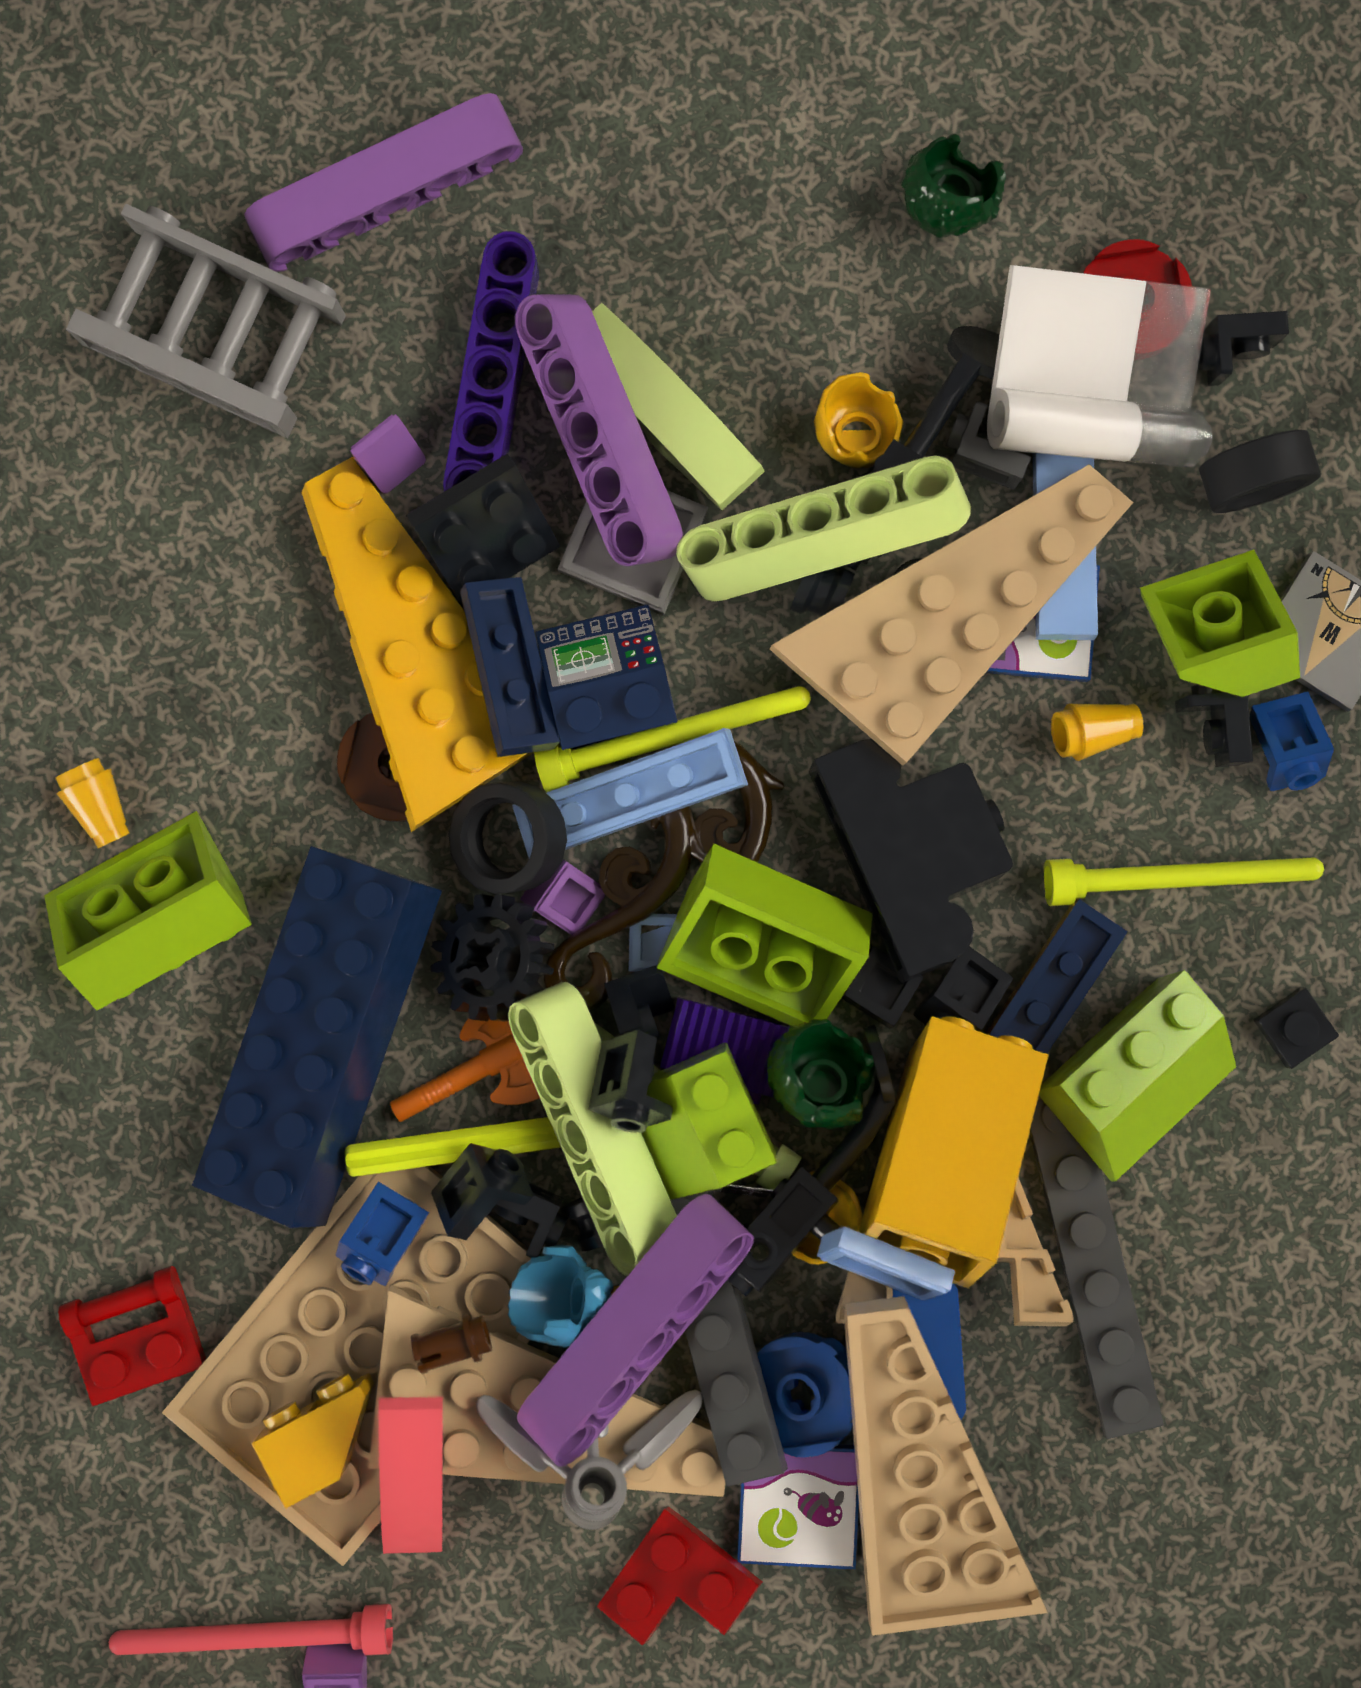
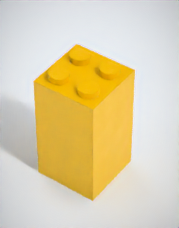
(955, 1146)

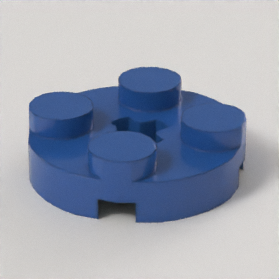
(825, 1369)

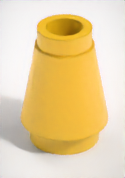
(1093, 728)
(94, 801)

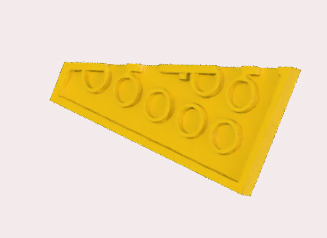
(407, 646)

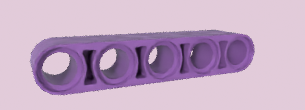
(382, 180)
(598, 428)
(634, 1329)

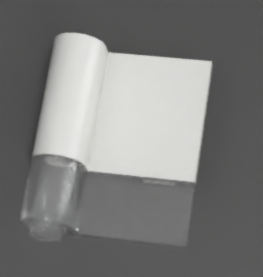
(1099, 369)

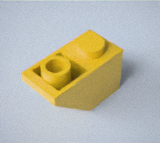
(314, 1444)

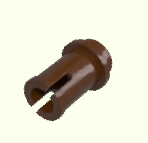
(452, 1344)

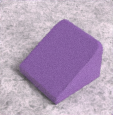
(388, 454)
(566, 898)
(334, 1667)

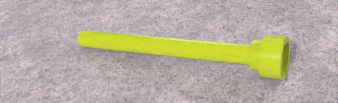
(561, 766)
(1070, 881)

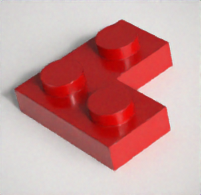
(674, 1564)

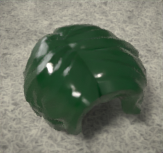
(949, 191)
(820, 1074)

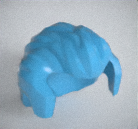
(556, 1296)

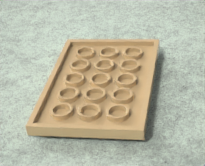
(326, 1324)

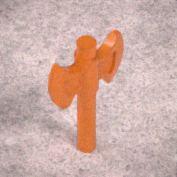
(498, 1057)

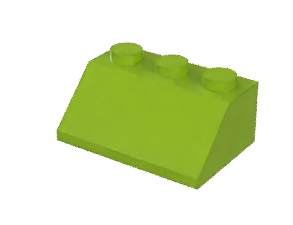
(144, 912)
(766, 939)
(1141, 1073)

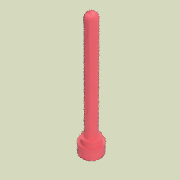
(363, 1631)

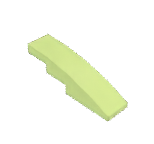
(677, 418)

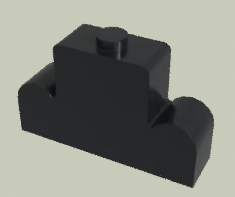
(912, 849)

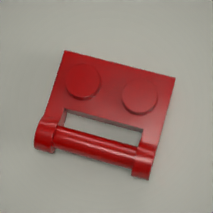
(138, 1355)

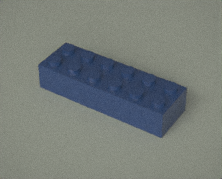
(316, 1039)

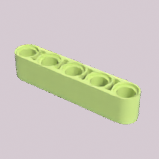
(825, 529)
(607, 1163)

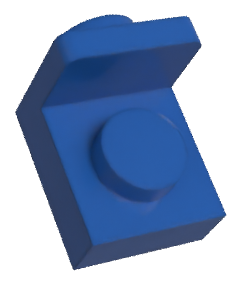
(1292, 741)
(379, 1235)

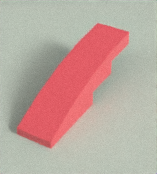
(411, 1474)

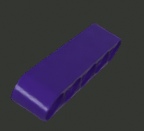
(489, 350)

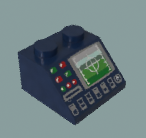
(605, 677)

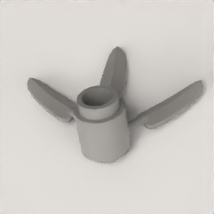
(594, 1471)

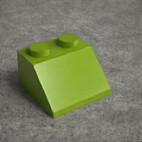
(1225, 626)
(712, 1127)

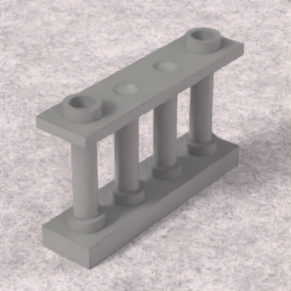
(161, 354)

